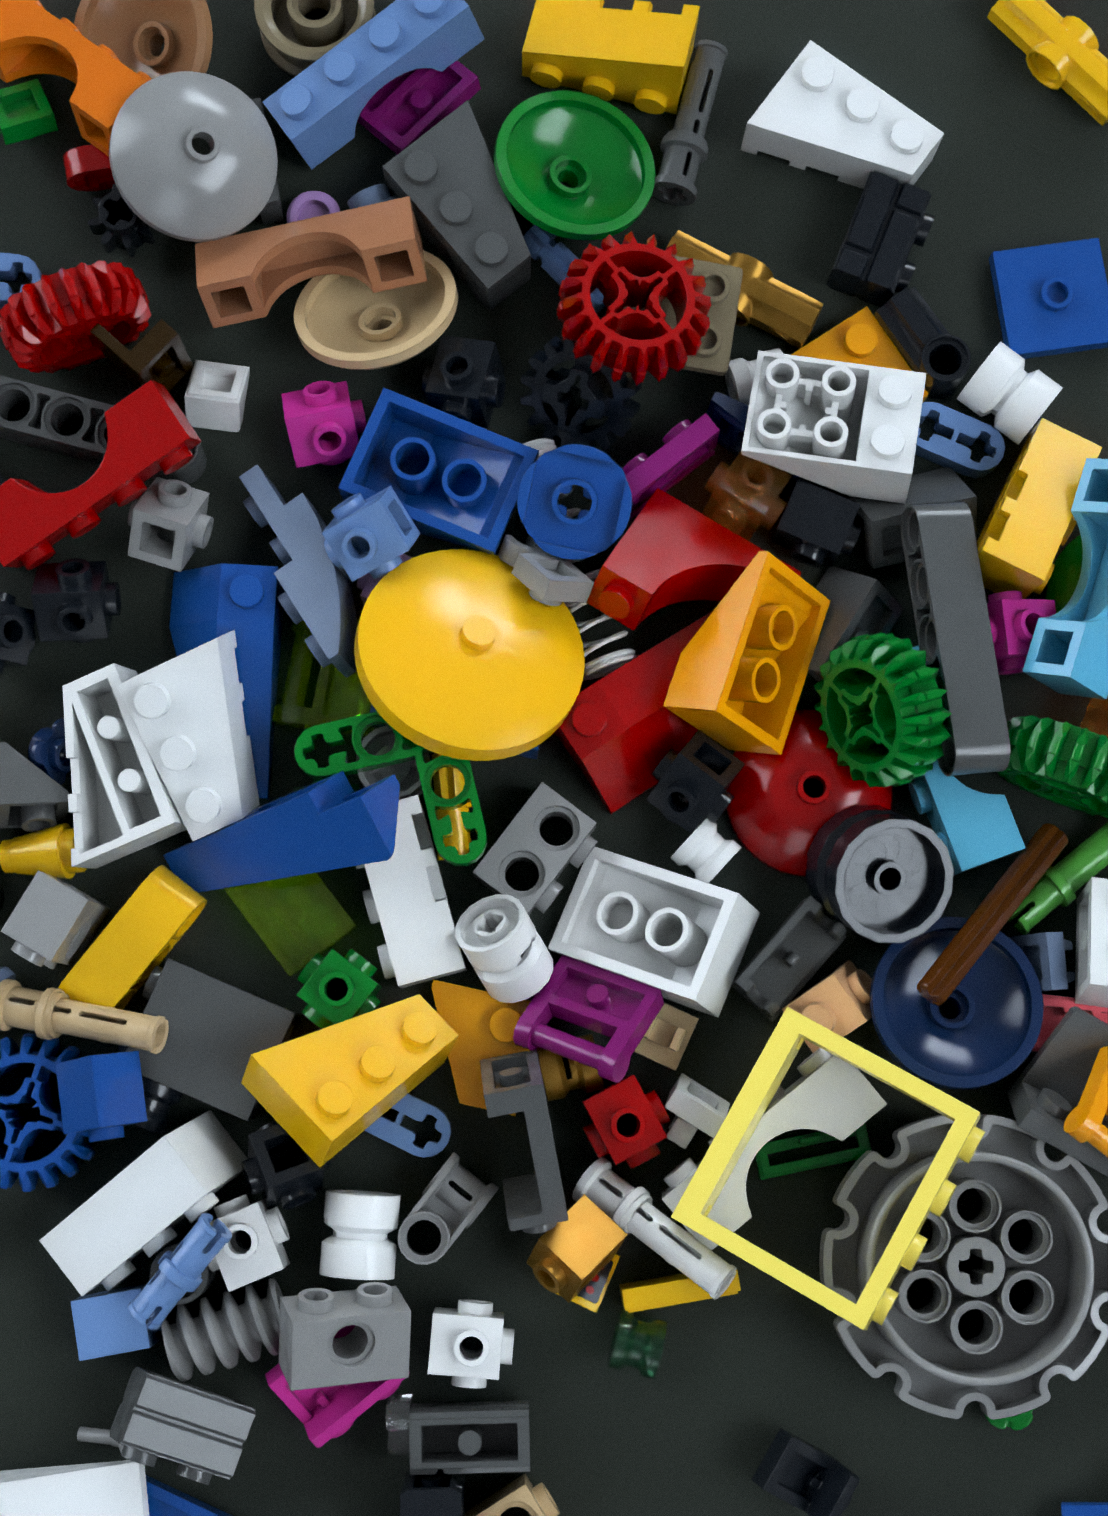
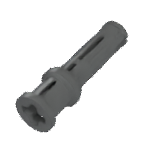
(685, 144)

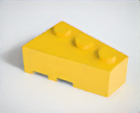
(611, 51)

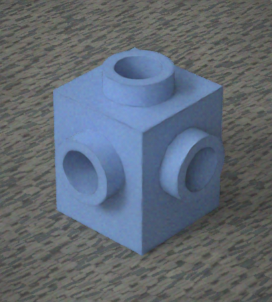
(369, 534)

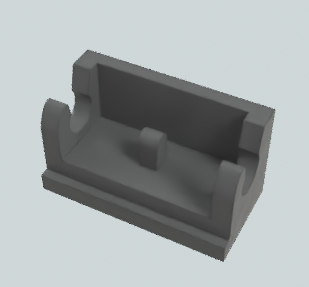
(789, 958)

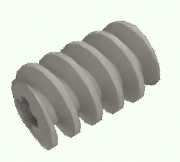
(223, 1332)

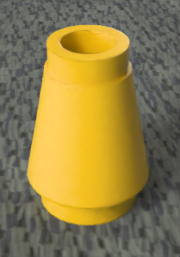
(41, 850)

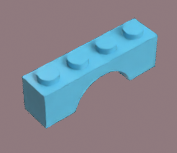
(1072, 645)
(969, 822)

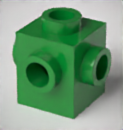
(354, 971)

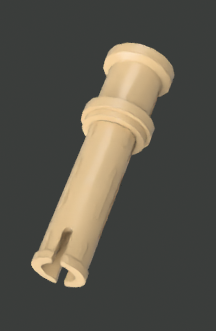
(54, 1014)

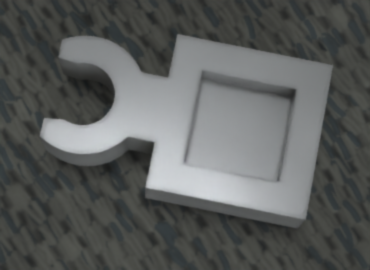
(547, 576)

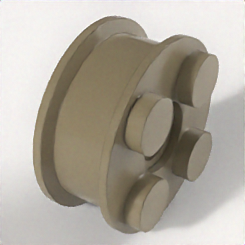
(297, 41)

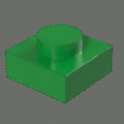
(25, 112)

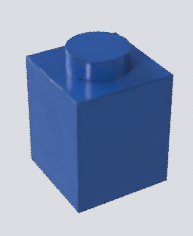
(101, 1094)

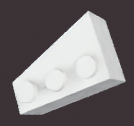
(840, 124)
(114, 782)

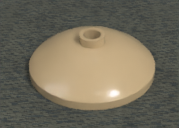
(367, 330)

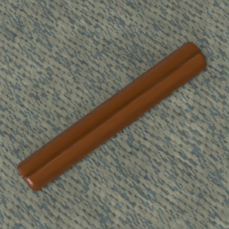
(992, 914)

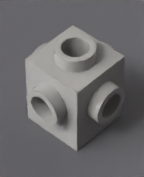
(169, 523)

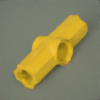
(1057, 51)

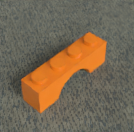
(43, 44)

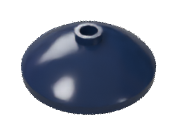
(994, 1007)

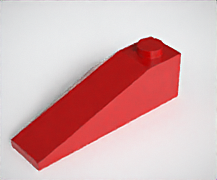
(622, 728)

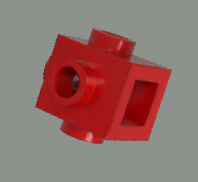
(606, 1108)

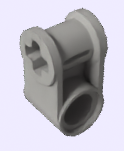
(446, 1208)

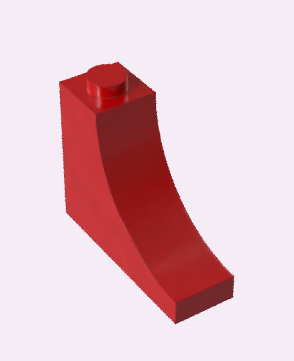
(669, 559)

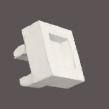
(694, 1110)

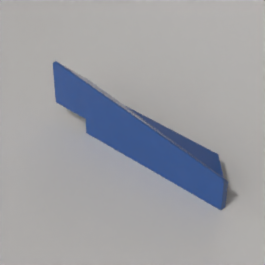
(295, 836)

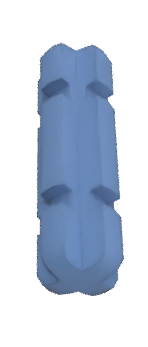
(555, 259)

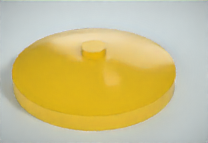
(467, 656)

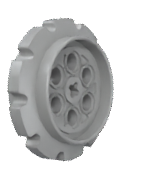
(1016, 1349)

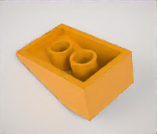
(750, 659)

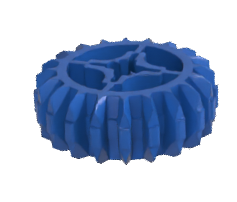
(21, 1136)

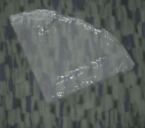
(398, 1423)

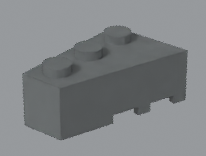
(463, 206)

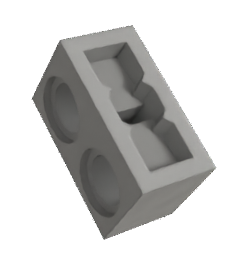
(524, 843)

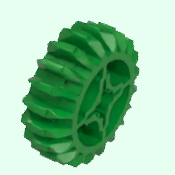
(882, 709)
(1059, 763)

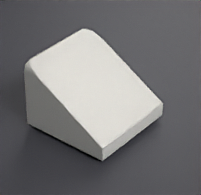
(216, 395)

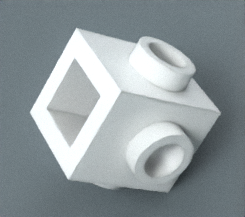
(267, 1232)
(453, 1359)

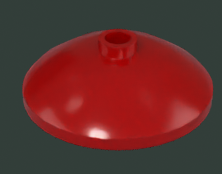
(770, 805)

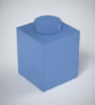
(107, 1327)

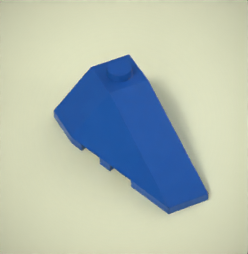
(241, 598)

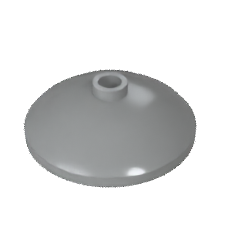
(174, 185)

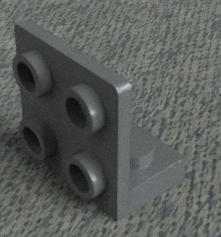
(1055, 1083)

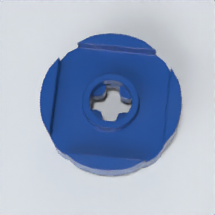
(548, 520)

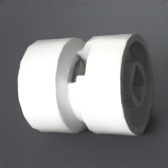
(1009, 393)
(504, 948)
(360, 1235)

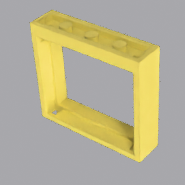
(745, 1116)

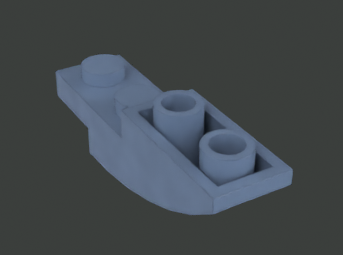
(311, 582)

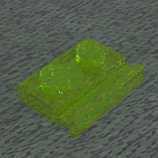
(293, 917)

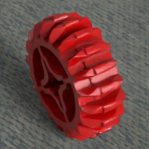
(636, 278)
(53, 317)

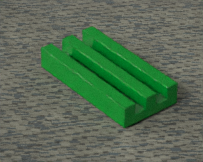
(767, 1171)

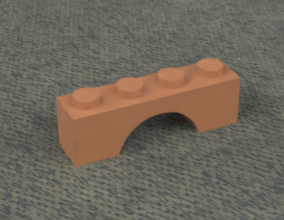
(250, 270)

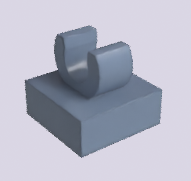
(1048, 958)

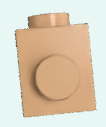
(837, 1001)

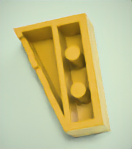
(1033, 511)
(349, 1073)

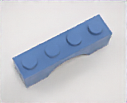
(325, 99)

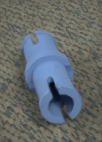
(179, 1271)

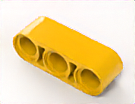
(135, 941)

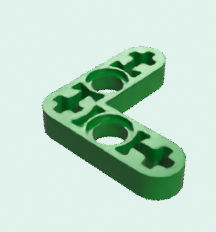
(402, 751)

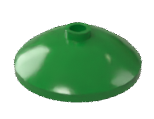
(577, 143)

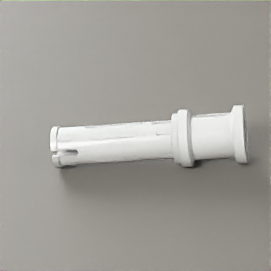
(635, 1214)

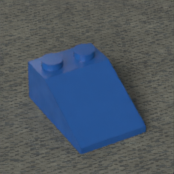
(446, 471)

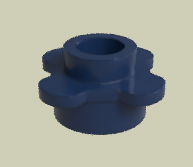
(49, 751)

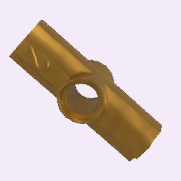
(762, 298)

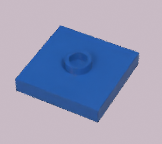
(1052, 297)

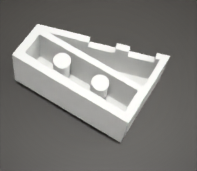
(197, 734)
(412, 905)
(144, 1203)

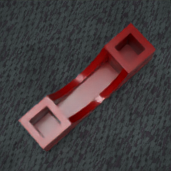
(144, 437)

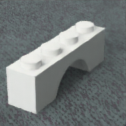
(826, 1099)

